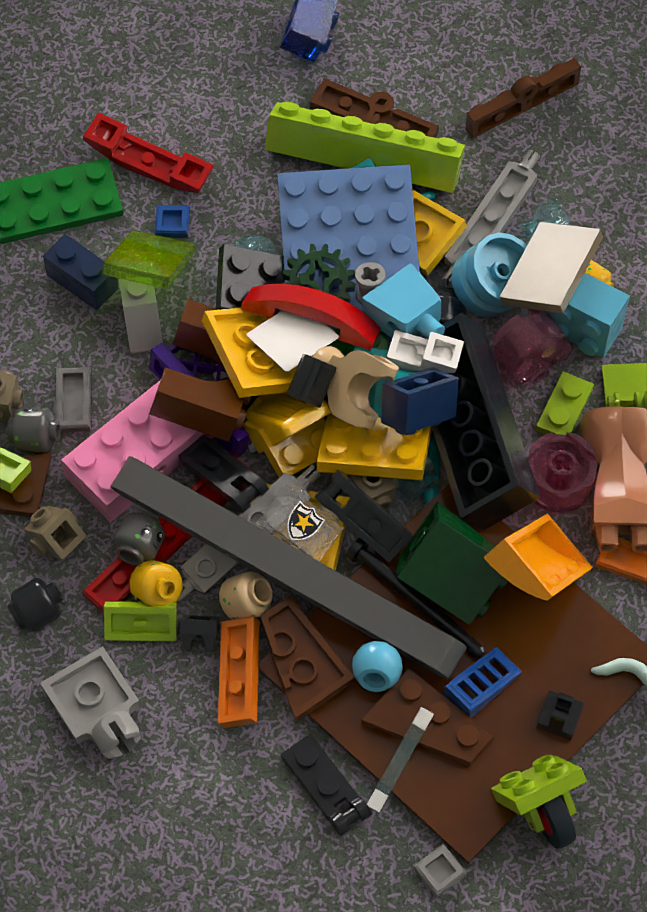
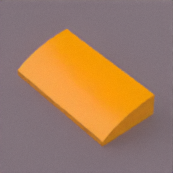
(539, 559)

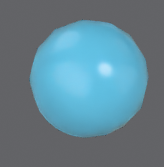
(377, 666)

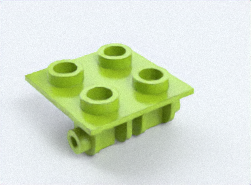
(625, 385)

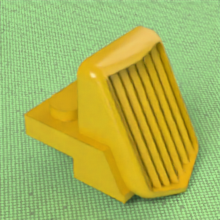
(286, 430)

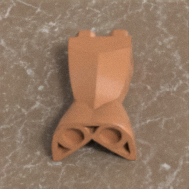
(621, 482)

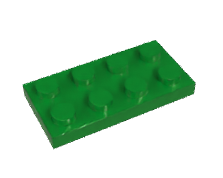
(58, 200)

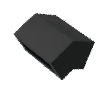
(311, 380)

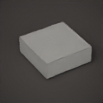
(440, 870)

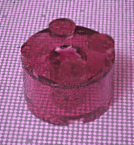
(530, 346)
(563, 471)

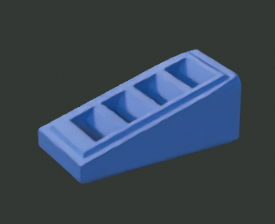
(454, 692)

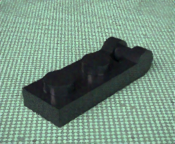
(223, 472)
(365, 516)
(325, 783)

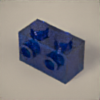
(309, 28)

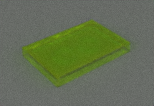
(148, 259)

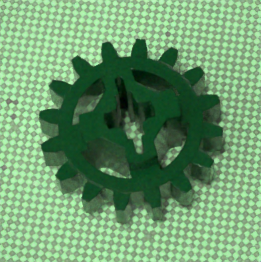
(331, 276)

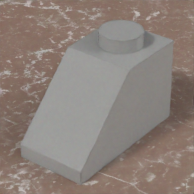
(140, 316)

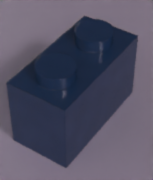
(79, 272)
(419, 401)

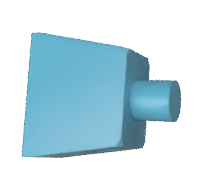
(405, 305)

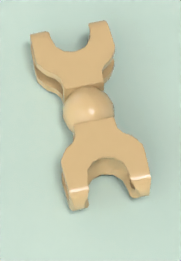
(352, 383)

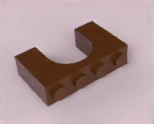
(193, 402)

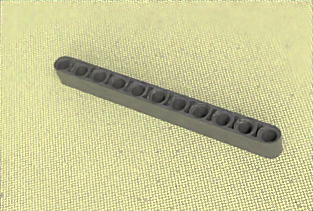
(289, 567)

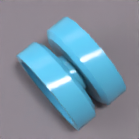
(484, 272)

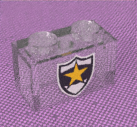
(300, 522)

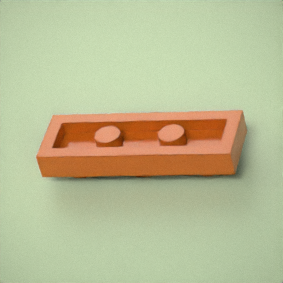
(238, 672)

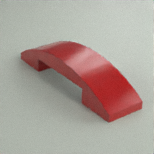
(144, 158)
(315, 305)

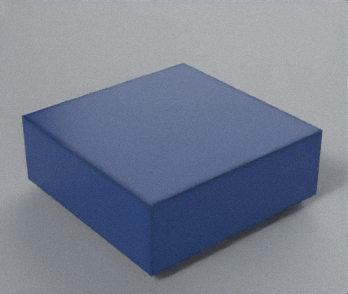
(172, 221)

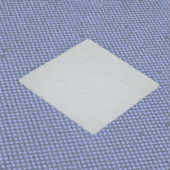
(289, 336)

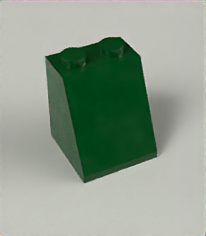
(449, 565)

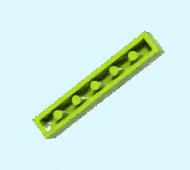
(349, 141)

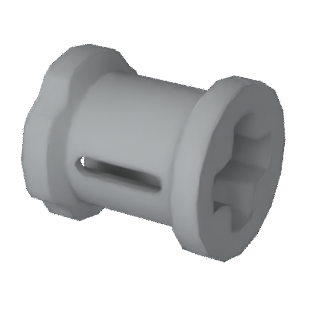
(368, 277)

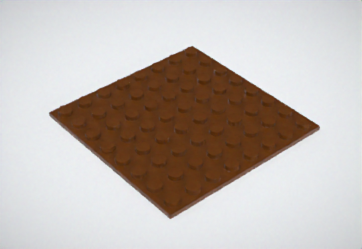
(550, 644)

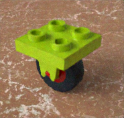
(544, 797)

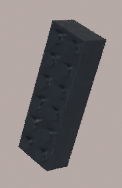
(482, 442)

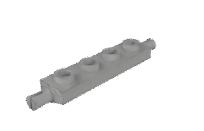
(496, 208)
(209, 565)

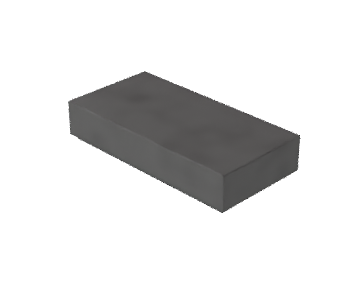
(73, 399)

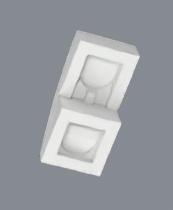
(420, 354)

